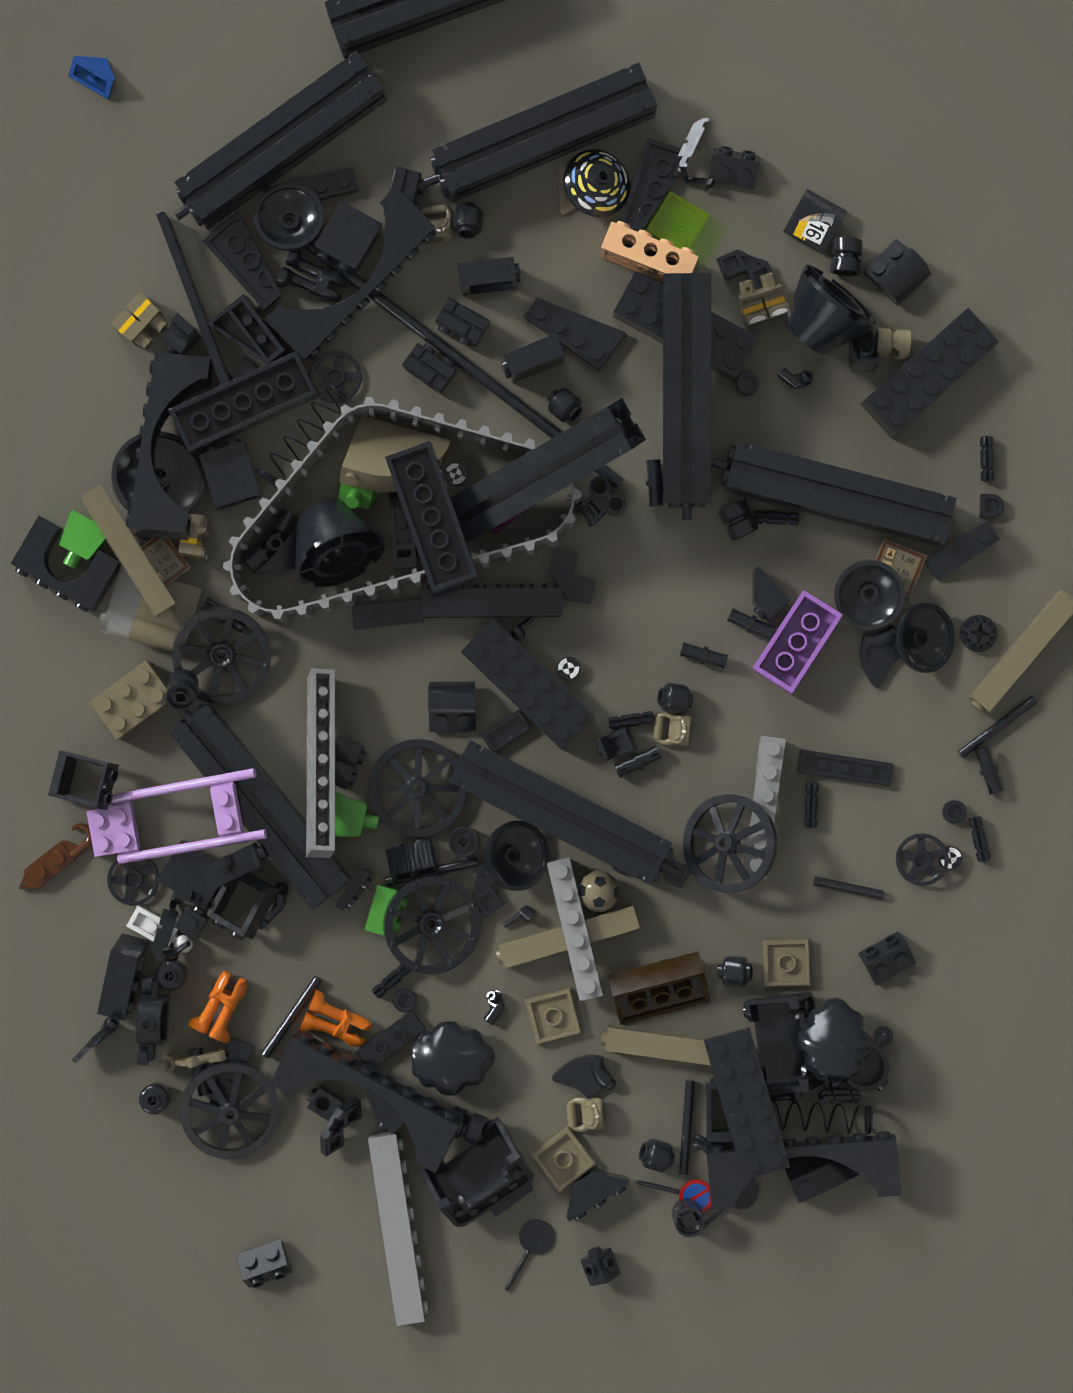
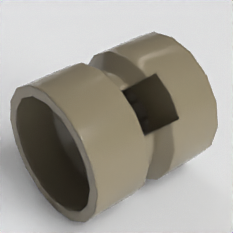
(893, 343)

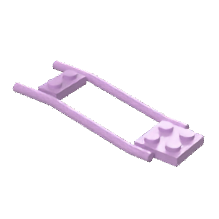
(117, 829)

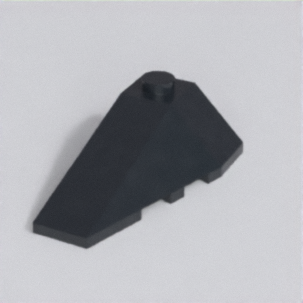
(816, 1175)

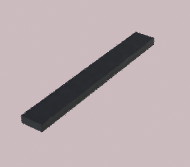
(193, 297)

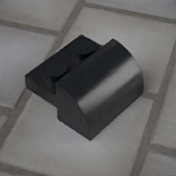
(897, 271)
(452, 706)

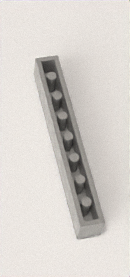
(320, 764)
(397, 1228)

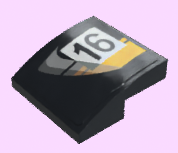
(815, 221)

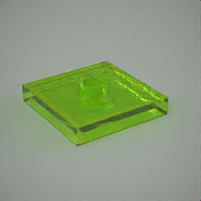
(678, 221)

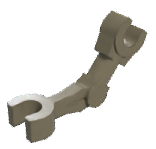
(213, 1056)

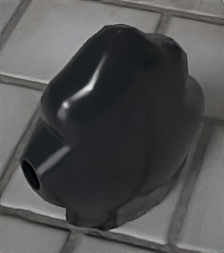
(834, 1041)
(451, 1058)

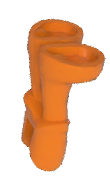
(230, 1002)
(340, 1031)

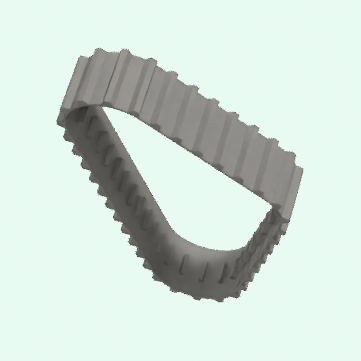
(317, 451)

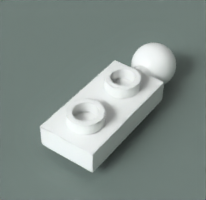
(146, 924)

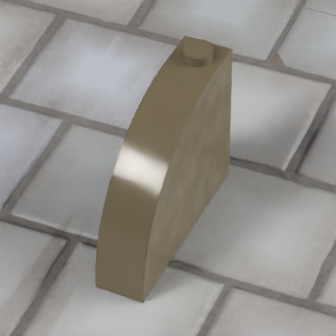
(372, 441)

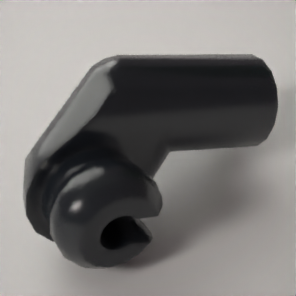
(796, 380)
(496, 1006)

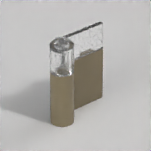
(133, 620)

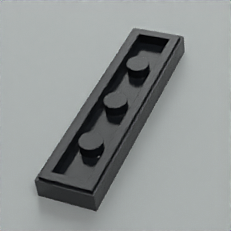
(844, 767)

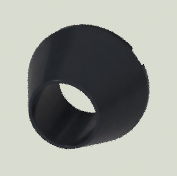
(826, 313)
(334, 544)

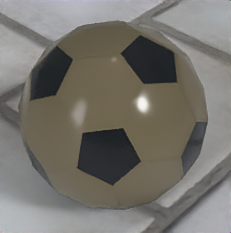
(598, 891)

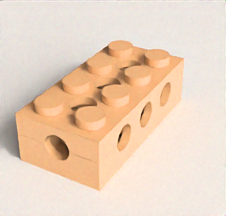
(642, 243)

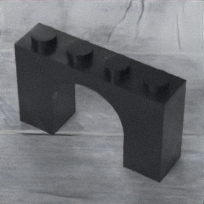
(34, 560)

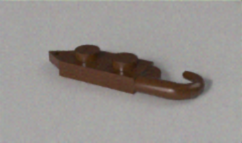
(55, 860)

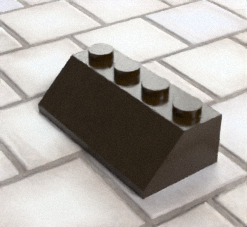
(659, 988)

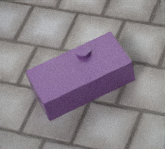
(797, 642)

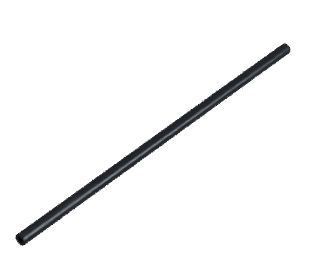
(466, 365)

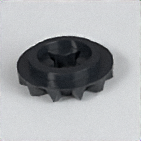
(970, 640)

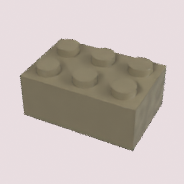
(131, 700)

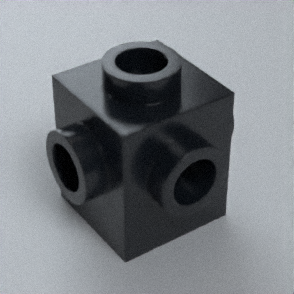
(600, 1266)

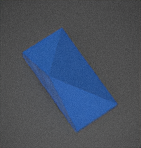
(93, 74)

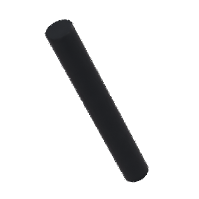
(847, 887)

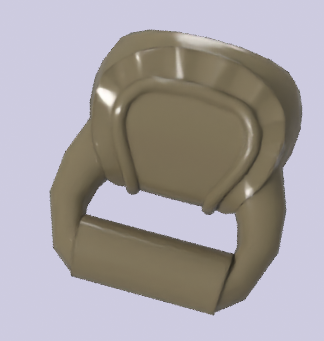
(444, 226)
(679, 730)
(592, 1113)

